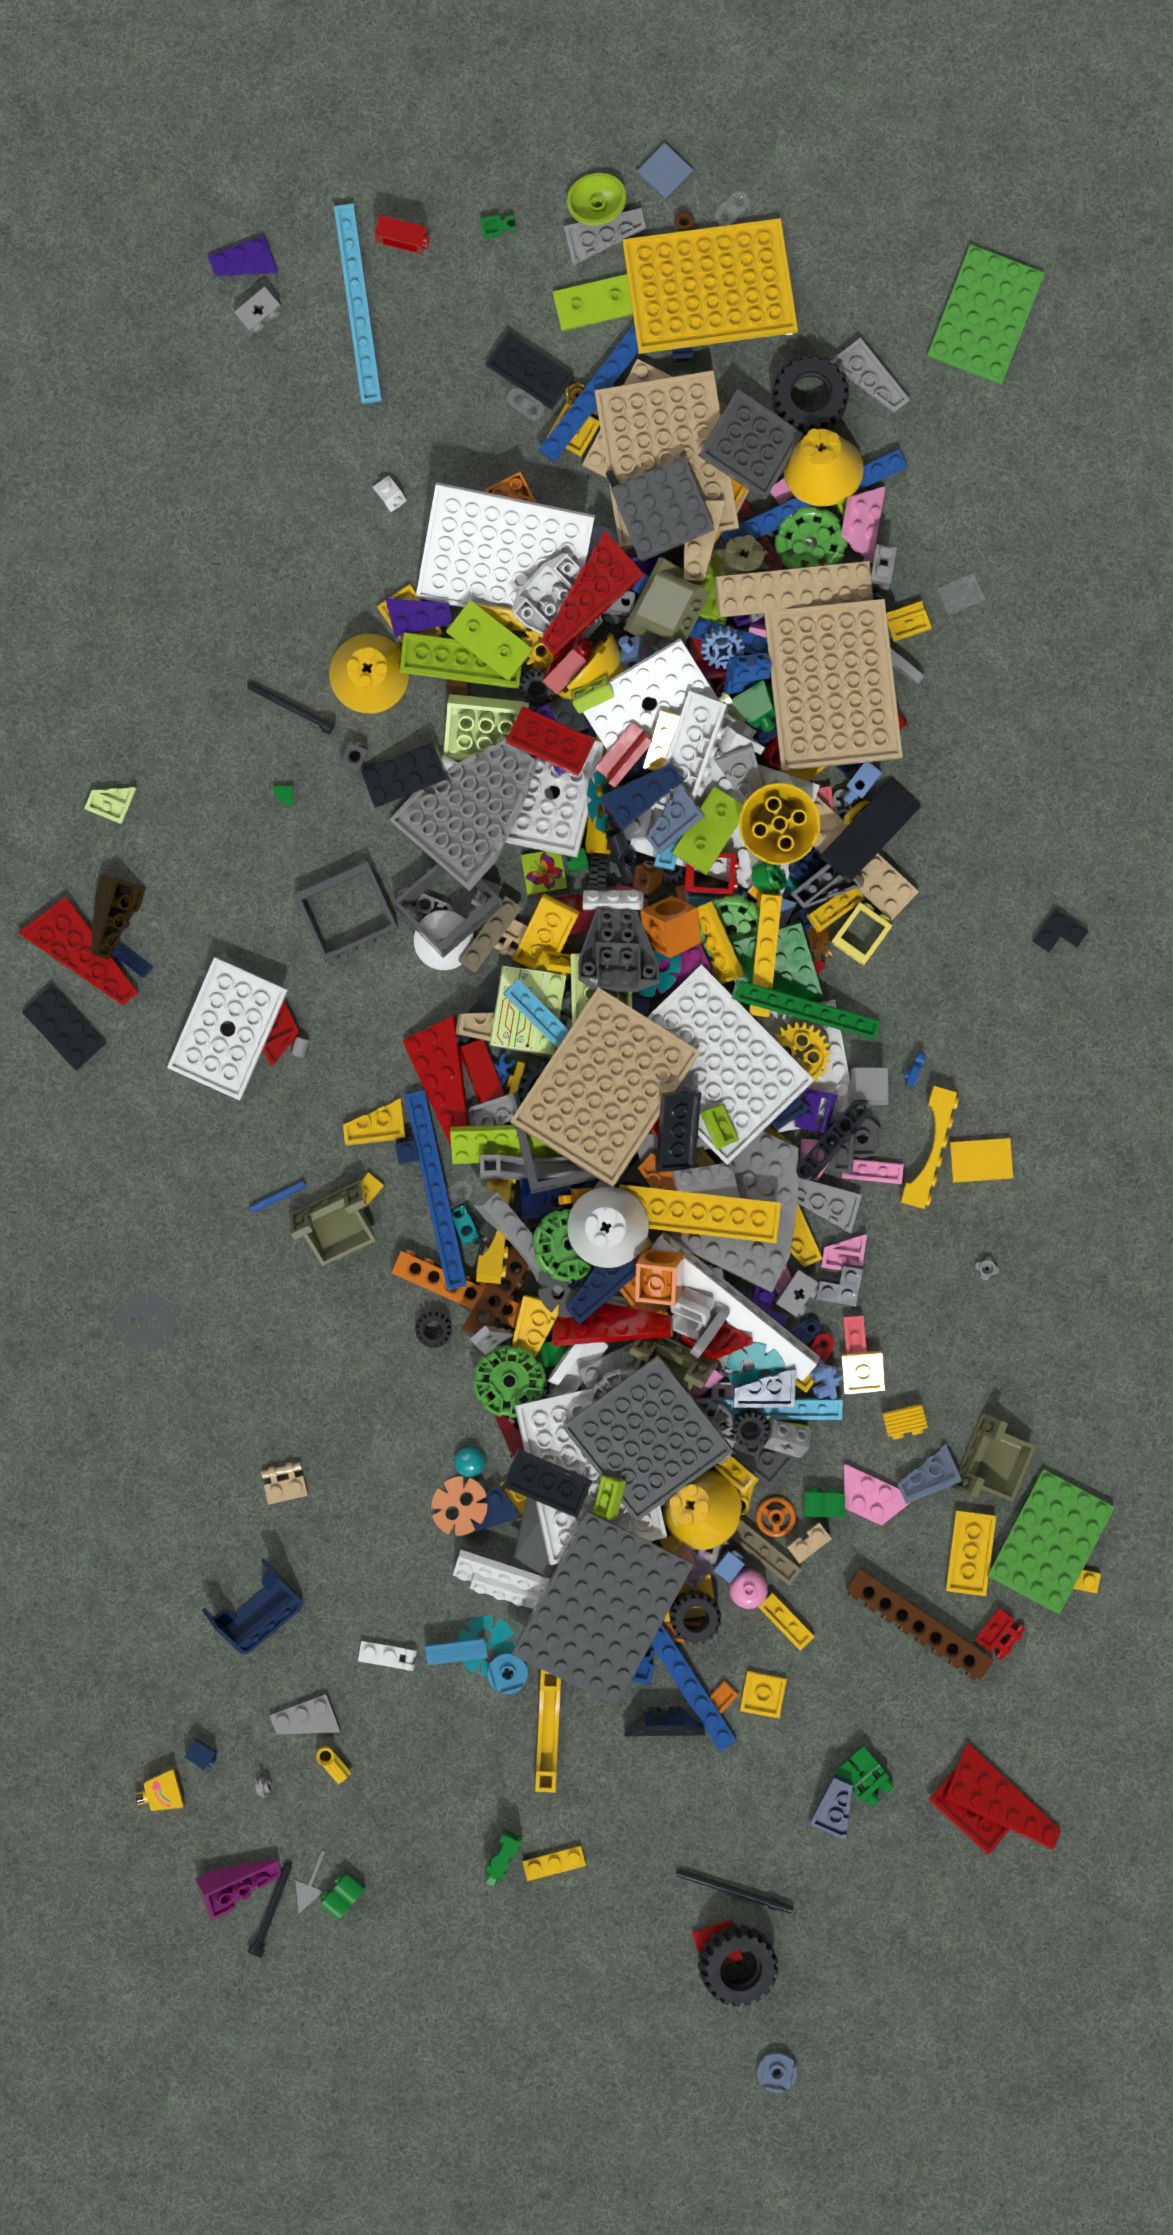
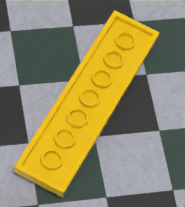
(708, 1214)

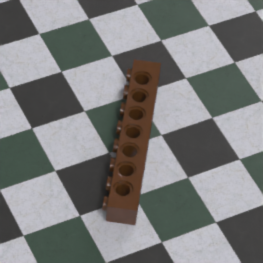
(472, 1324)
(981, 1660)

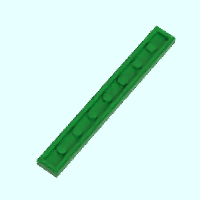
(805, 1009)

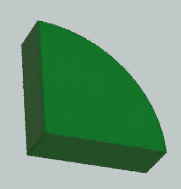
(284, 794)

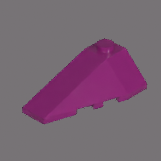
(690, 961)
(228, 1885)

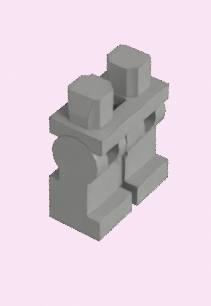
(882, 566)

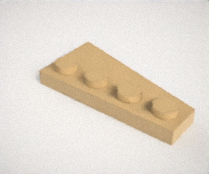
(699, 550)
(475, 1025)

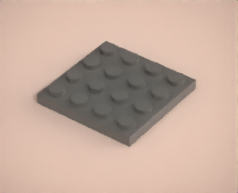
(750, 444)
(662, 509)

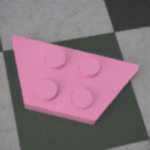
(862, 521)
(871, 1496)

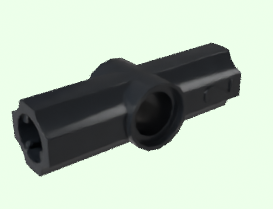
(621, 854)

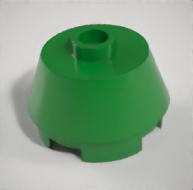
(768, 877)

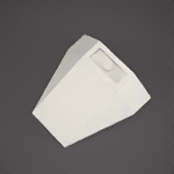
(544, 593)

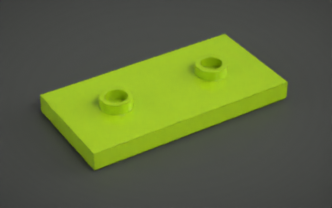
(593, 302)
(489, 640)
(709, 836)

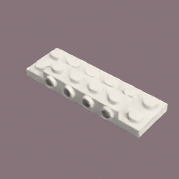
(695, 743)
(500, 1580)

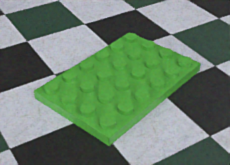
(985, 314)
(1051, 1541)

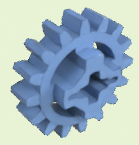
(722, 646)

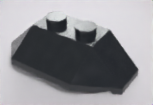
(664, 1723)

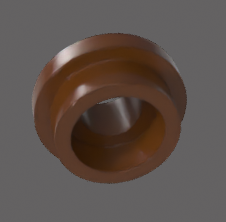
(684, 215)

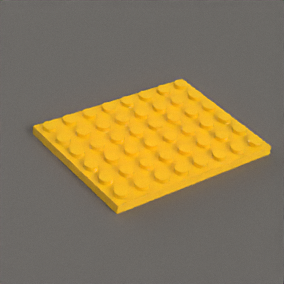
(709, 286)

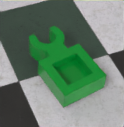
(493, 226)

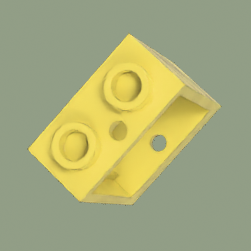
(850, 950)

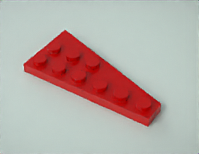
(598, 586)
(68, 940)
(440, 1070)
(611, 1324)
(990, 1795)

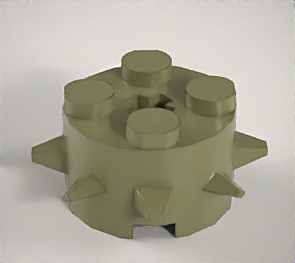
(742, 556)

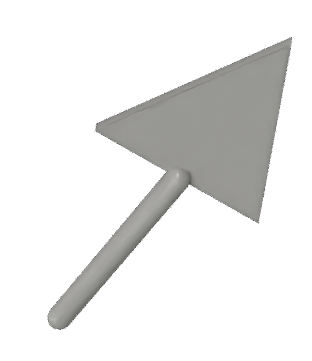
(305, 1892)

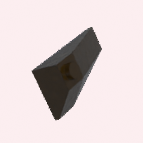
(113, 908)

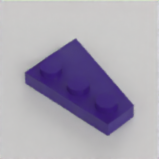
(246, 258)
(417, 616)

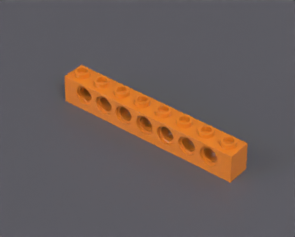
(402, 1269)

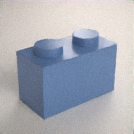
(729, 1565)

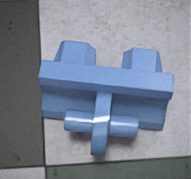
(828, 1377)

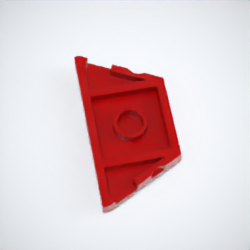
(281, 1035)
(723, 1343)

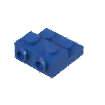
(746, 672)

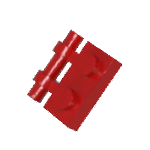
(995, 1630)

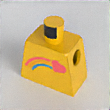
(162, 1792)

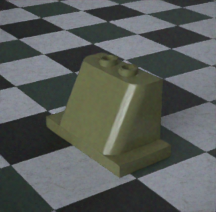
(666, 606)
(334, 1224)
(686, 1367)
(994, 1461)

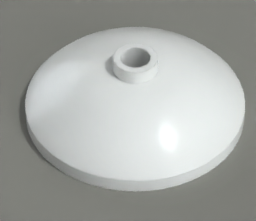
(439, 925)

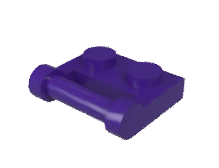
(813, 1099)

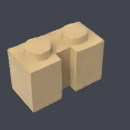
(804, 1548)

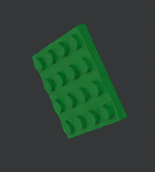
(793, 968)

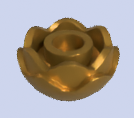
(572, 390)

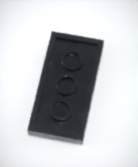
(529, 371)
(404, 774)
(63, 1028)
(678, 1130)
(547, 1483)

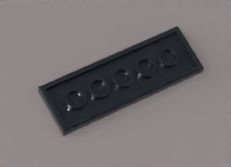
(870, 831)

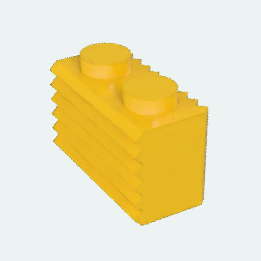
(904, 1421)

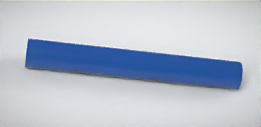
(277, 1196)

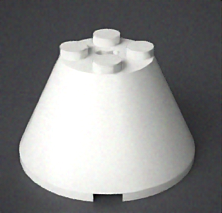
(627, 1232)

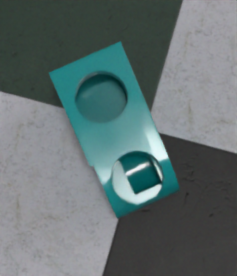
(464, 1225)

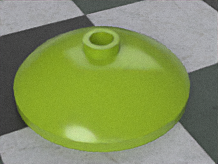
(596, 191)

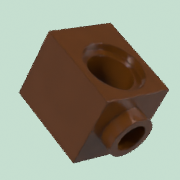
(647, 878)

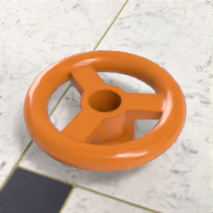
(776, 1531)

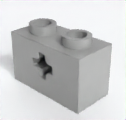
(263, 301)
(798, 1282)
(787, 1439)

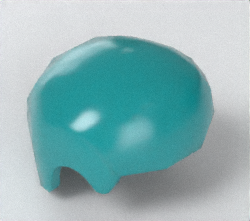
(470, 1461)

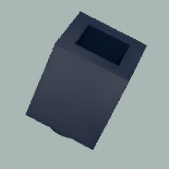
(406, 1152)
(201, 1754)

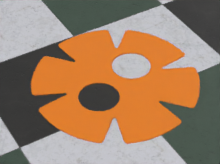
(444, 1500)

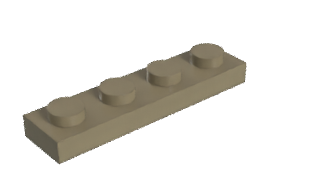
(490, 935)
(766, 1553)

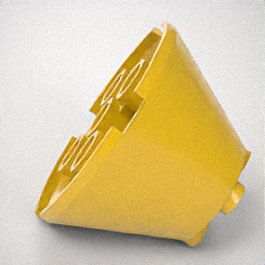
(823, 468)
(602, 662)
(364, 690)
(796, 832)
(704, 1511)

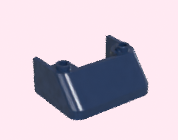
(260, 1615)

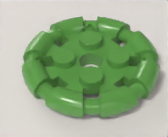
(810, 529)
(734, 917)
(556, 1250)
(503, 1369)

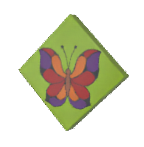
(543, 872)

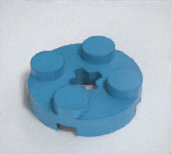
(500, 1682)

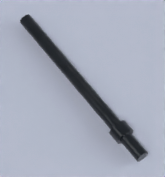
(772, 1903)

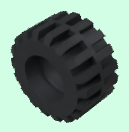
(700, 1633)

